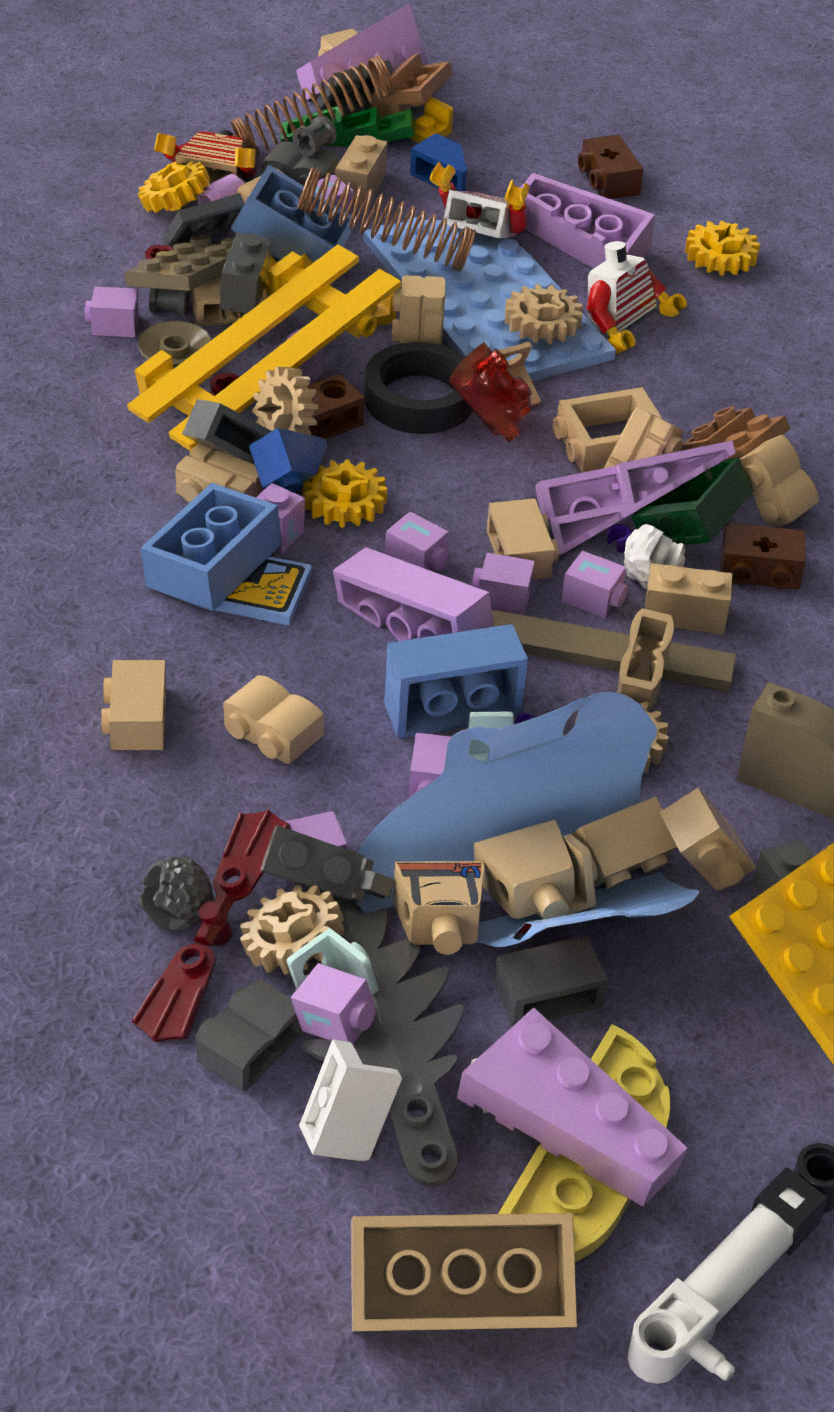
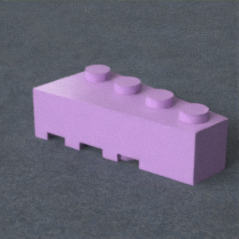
(391, 38)
(584, 221)
(409, 597)
(571, 1106)

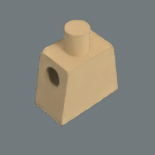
(528, 871)

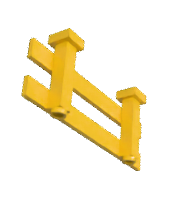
(290, 288)

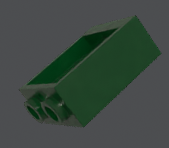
(700, 506)

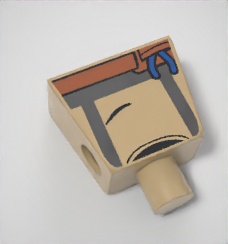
(439, 902)

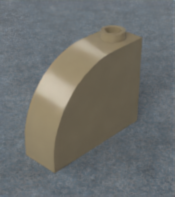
(790, 749)

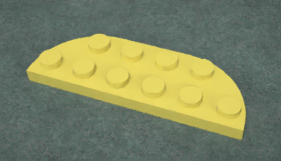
(560, 1184)

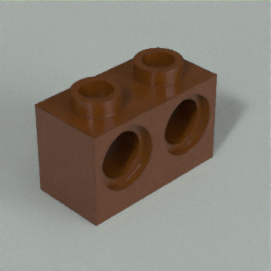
(338, 407)

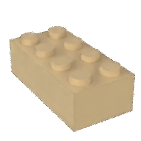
(463, 1272)

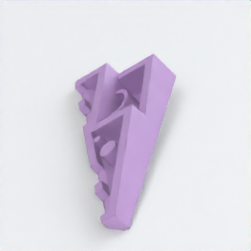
(596, 499)

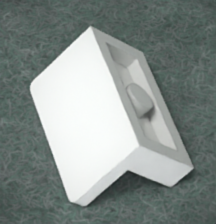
(348, 1105)

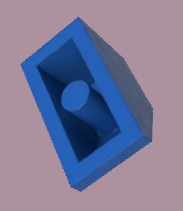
(434, 150)
(287, 458)

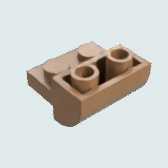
(412, 85)
(740, 427)

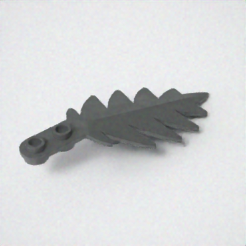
(405, 1043)

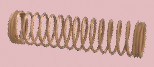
(381, 81)
(467, 233)

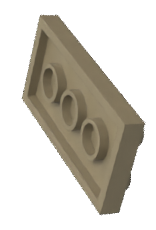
(184, 266)

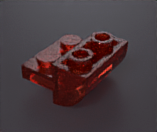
(492, 391)

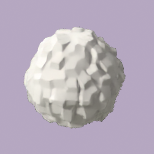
(650, 546)

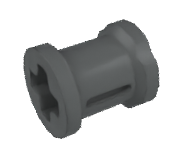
(314, 135)
(169, 300)

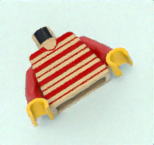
(219, 153)

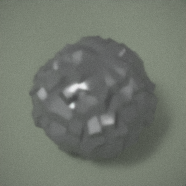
(175, 893)

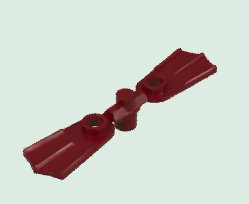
(180, 990)

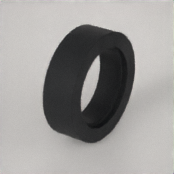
(411, 414)

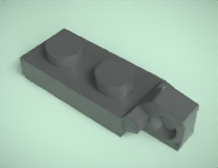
(322, 864)

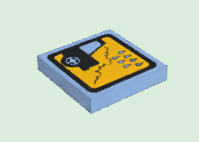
(270, 591)

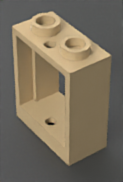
(595, 410)

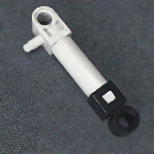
(689, 1309)

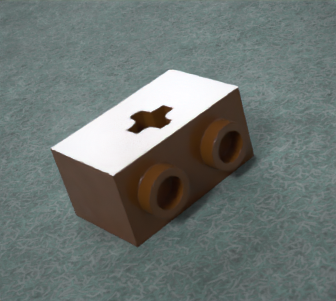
(610, 167)
(763, 555)

